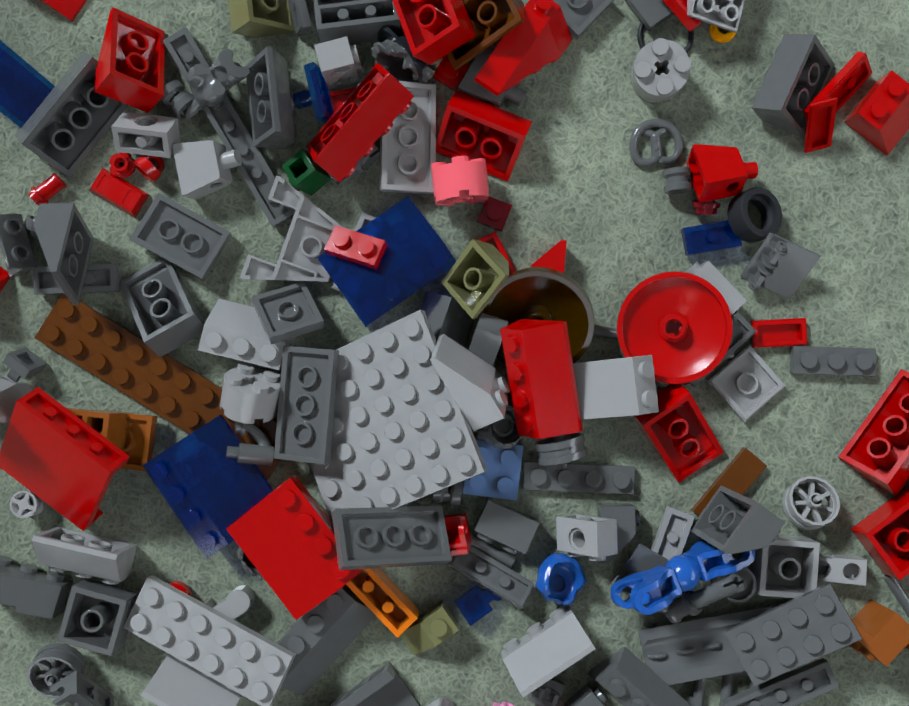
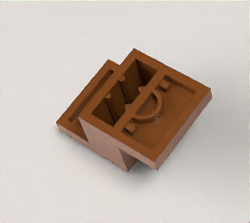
(128, 431)
(882, 633)

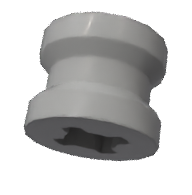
(22, 507)

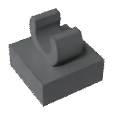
(23, 364)
(548, 693)

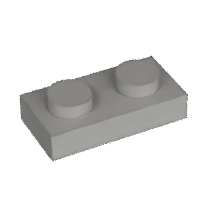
(672, 533)

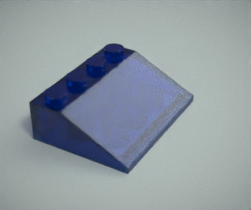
(409, 263)
(207, 486)

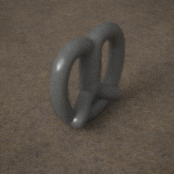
(655, 141)

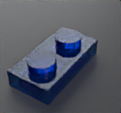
(709, 238)

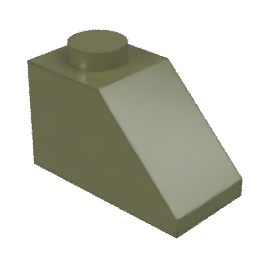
(431, 628)

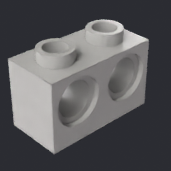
(338, 62)

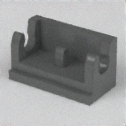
(80, 691)

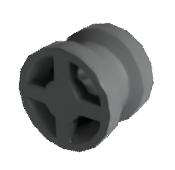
(677, 180)

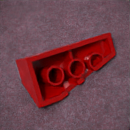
(527, 47)

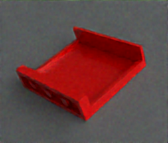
(59, 457)

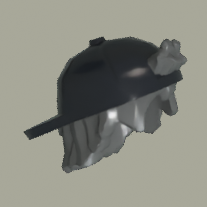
(396, 57)

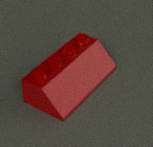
(359, 123)
(541, 378)
(882, 441)

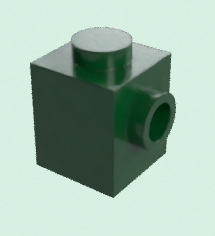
(305, 173)

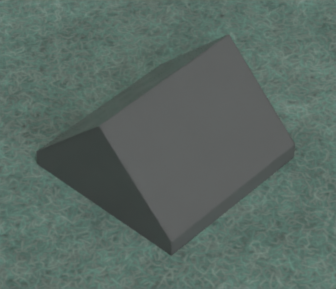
(447, 317)

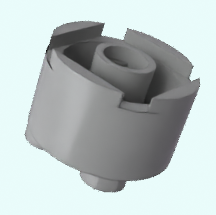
(664, 55)
(250, 393)

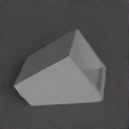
(616, 387)

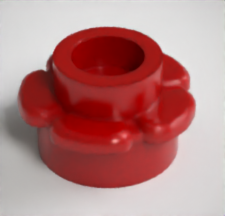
(128, 168)

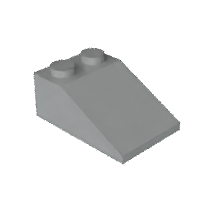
(471, 382)

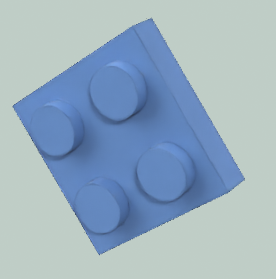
(502, 473)

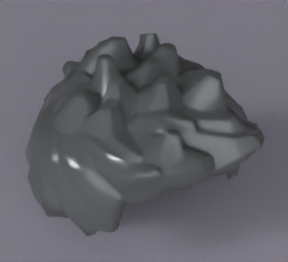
(502, 433)

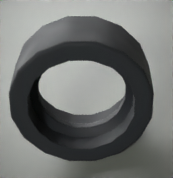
(768, 207)

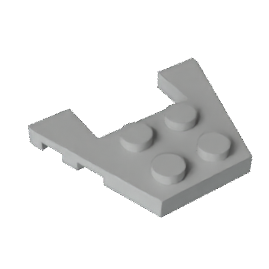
(302, 245)

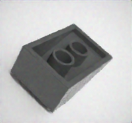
(65, 245)
(162, 307)

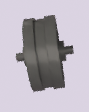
(561, 449)
(60, 656)

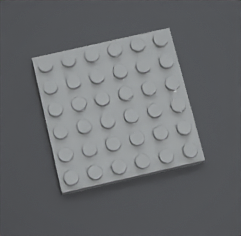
(394, 423)

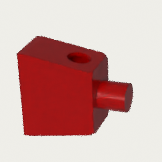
(718, 171)

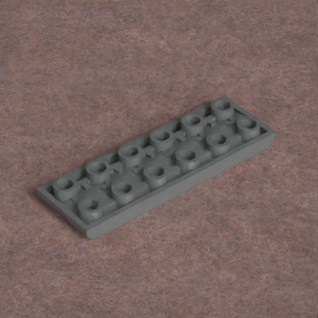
(694, 647)

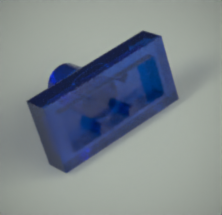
(316, 94)

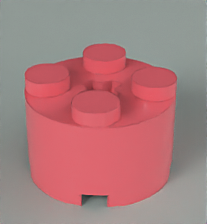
(460, 181)

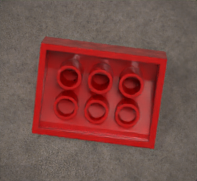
(292, 547)

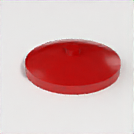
(678, 323)

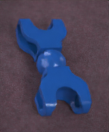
(680, 574)

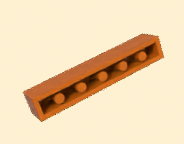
(384, 598)

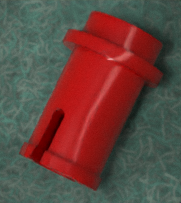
(47, 189)

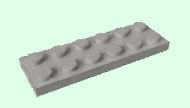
(209, 641)

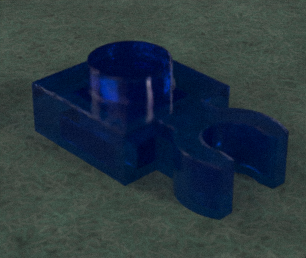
(475, 604)

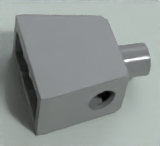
(204, 167)

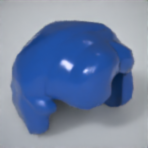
(560, 579)

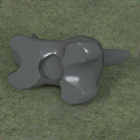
(211, 84)

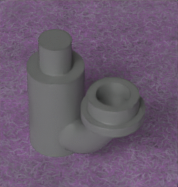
(249, 453)

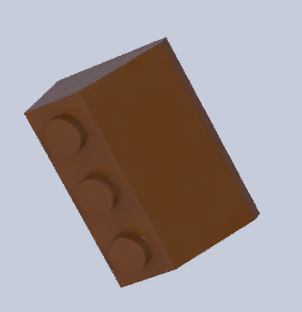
(490, 22)

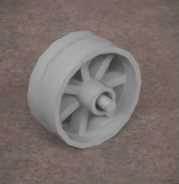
(811, 503)

